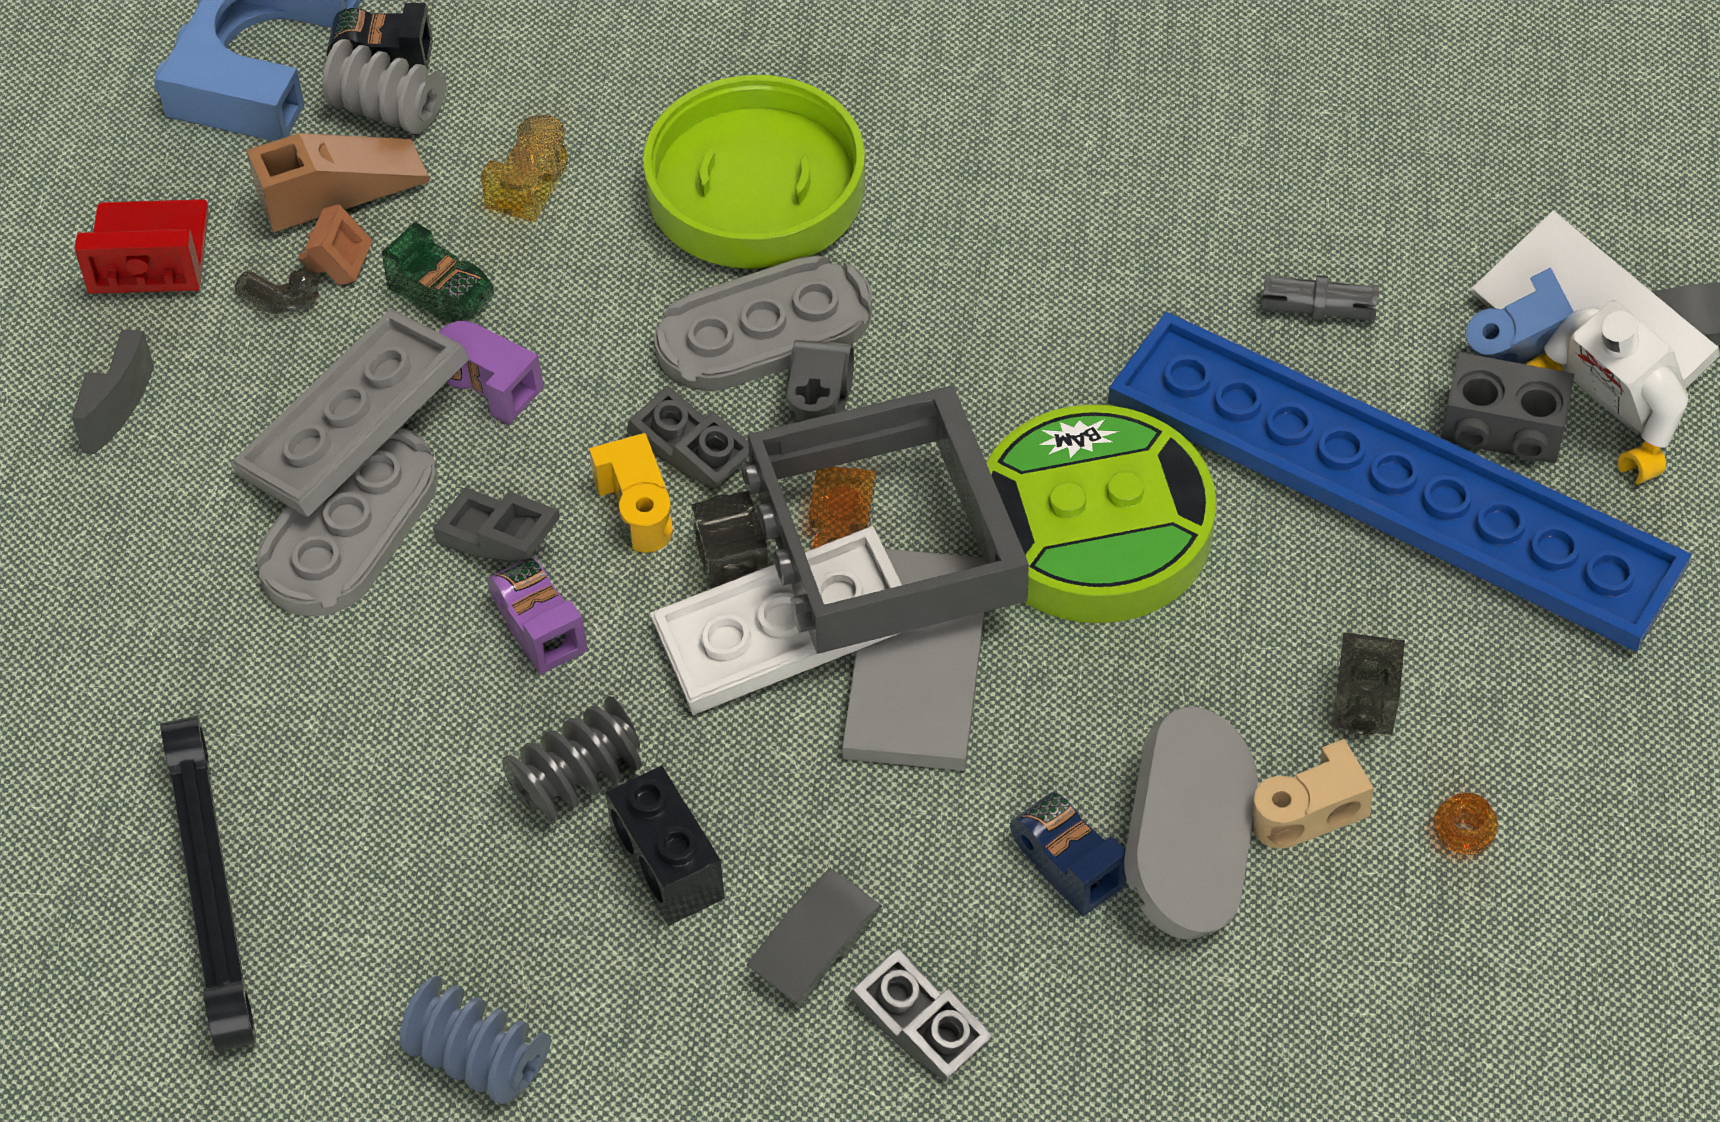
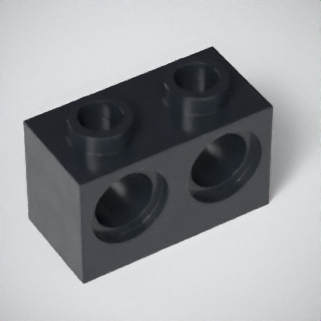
(665, 845)

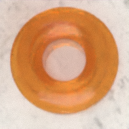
(1467, 809)

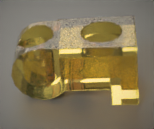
(529, 172)

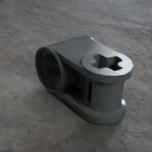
(819, 378)

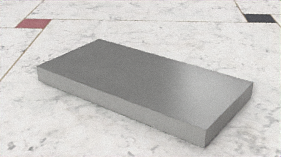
(349, 412)
(918, 687)

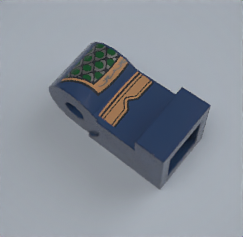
(1070, 852)

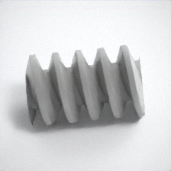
(382, 89)

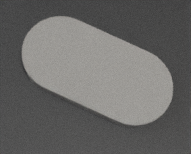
(752, 322)
(342, 547)
(1191, 823)

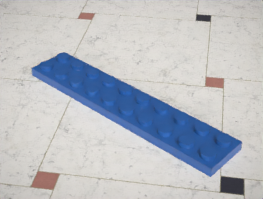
(1403, 480)

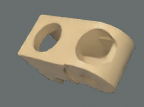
(1313, 801)

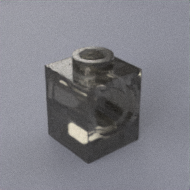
(728, 537)
(1370, 664)

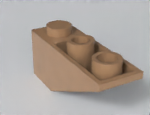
(317, 171)

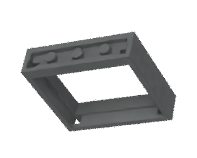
(869, 433)

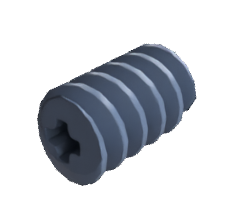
(469, 1045)

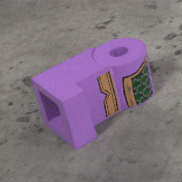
(496, 369)
(537, 614)

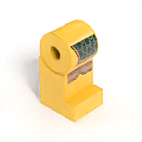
(634, 476)

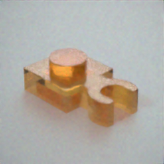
(841, 502)

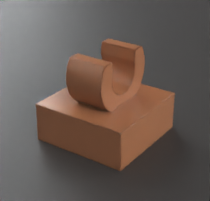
(336, 246)

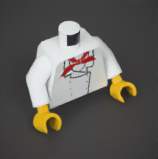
(1628, 371)

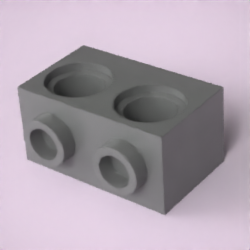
(1507, 407)

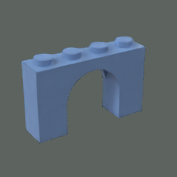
(230, 91)

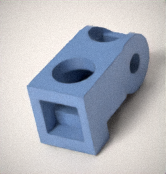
(1523, 326)

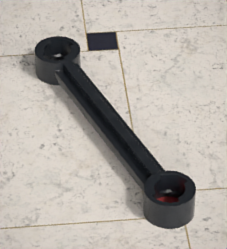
(225, 989)

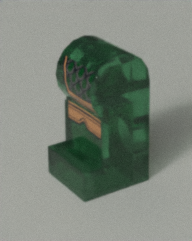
(434, 276)

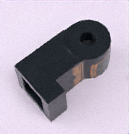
(397, 34)

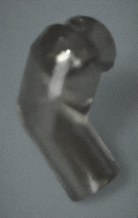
(276, 299)

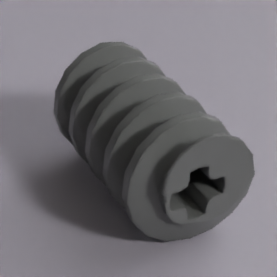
(574, 758)

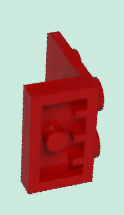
(144, 247)

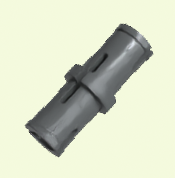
(1320, 297)

